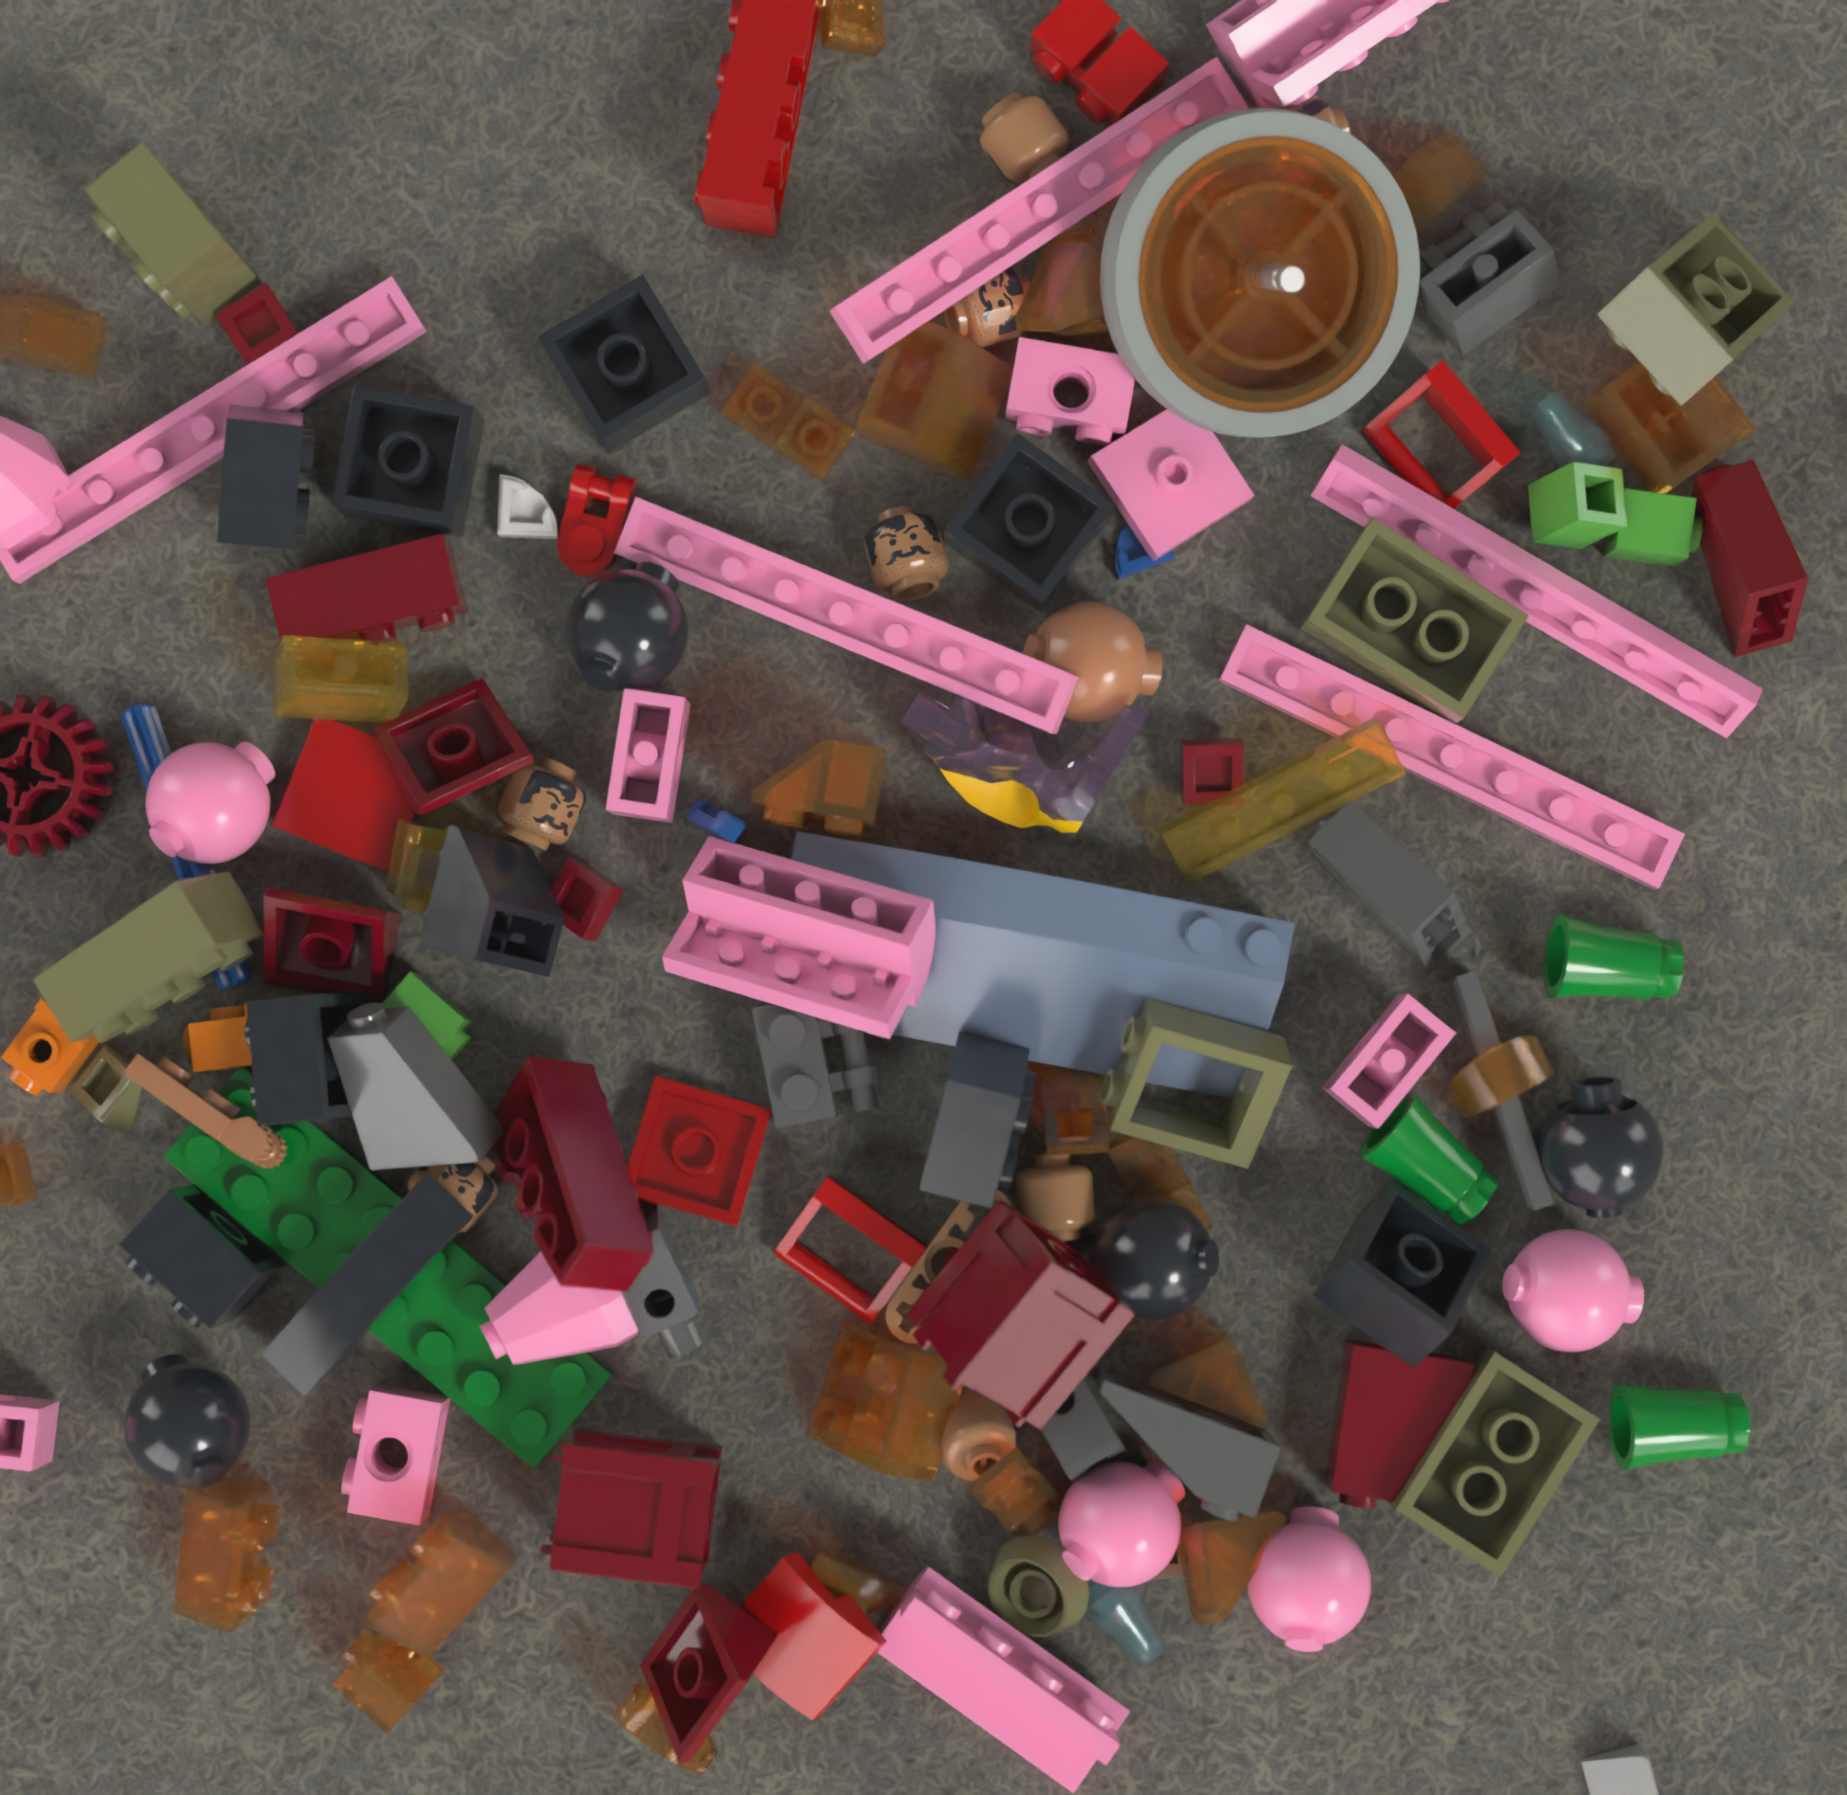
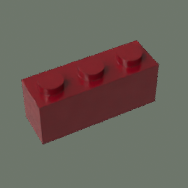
(371, 593)

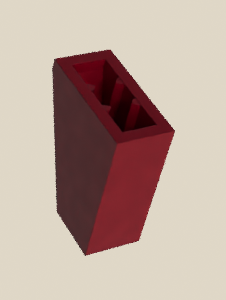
(1748, 557)
(1387, 1419)

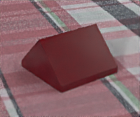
(451, 747)
(327, 944)
(702, 1666)

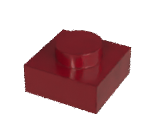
(257, 323)
(1210, 768)
(585, 898)

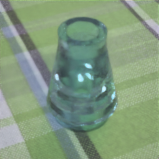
(1571, 433)
(1125, 1621)

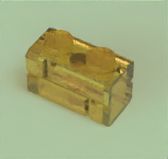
(339, 679)

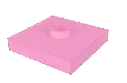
(1169, 481)

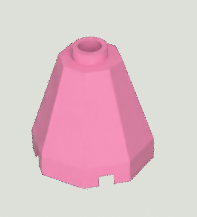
(28, 482)
(546, 1321)

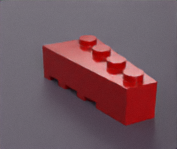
(757, 115)

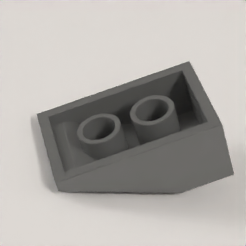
(1210, 1452)

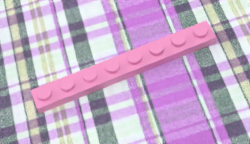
(1028, 215)
(195, 432)
(1549, 597)
(848, 616)
(1455, 758)

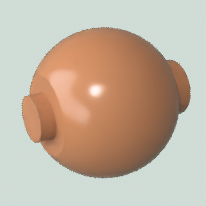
(1105, 653)

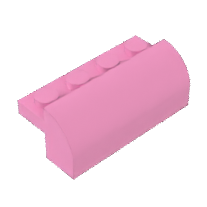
(1292, 45)
(803, 937)
(1001, 1679)

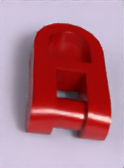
(588, 541)

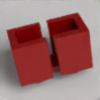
(1118, 80)

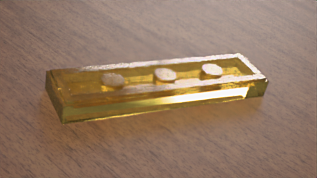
(1282, 800)

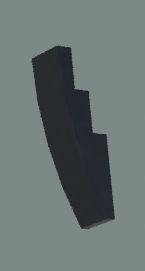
(366, 1285)

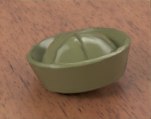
(1035, 1587)

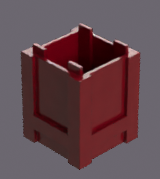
(1018, 1316)
(635, 1508)

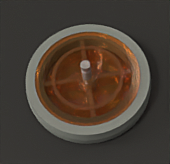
(1260, 273)

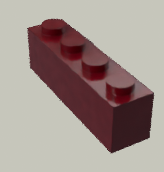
(572, 1175)

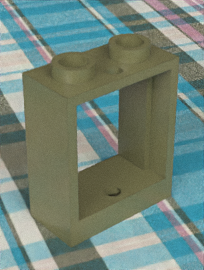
(1252, 1105)

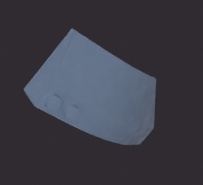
(1071, 960)

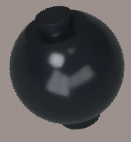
(628, 628)
(1600, 1148)
(1153, 1256)
(186, 1423)

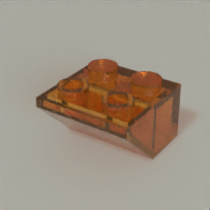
(935, 399)
(1661, 437)
(827, 784)
(885, 1403)
(224, 1554)
(432, 1596)

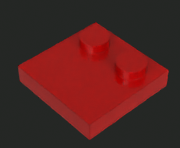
(697, 1151)

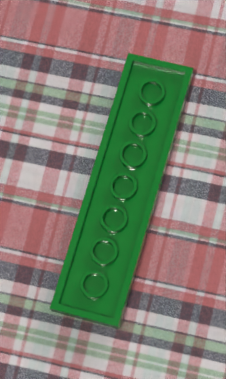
(323, 1208)

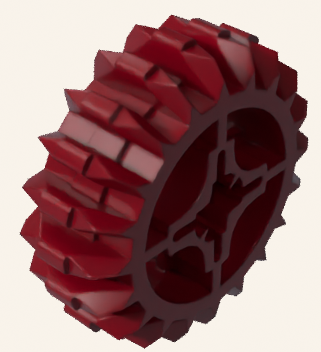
(38, 754)

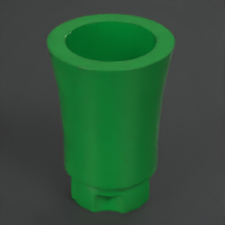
(1609, 962)
(1429, 1161)
(1675, 1425)

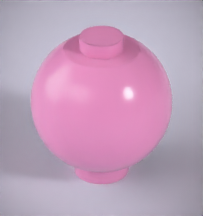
(209, 801)
(1571, 1290)
(1121, 1523)
(1311, 1581)

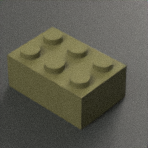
(169, 237)
(1694, 309)
(1414, 622)
(151, 958)
(1495, 1462)

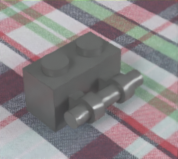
(1485, 275)
(798, 1066)

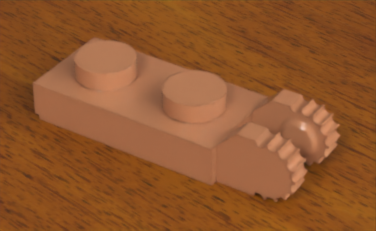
(209, 1112)

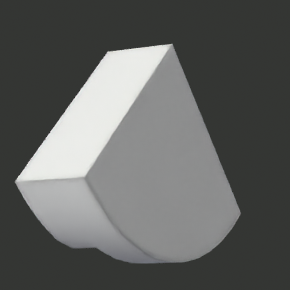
(524, 511)

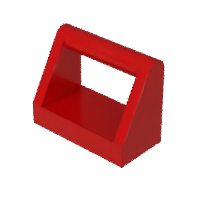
(1466, 420)
(872, 1224)

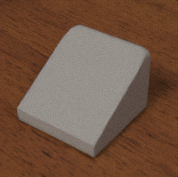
(1620, 1773)

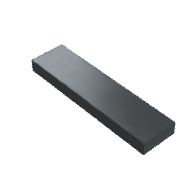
(1507, 1115)

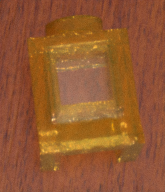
(414, 863)

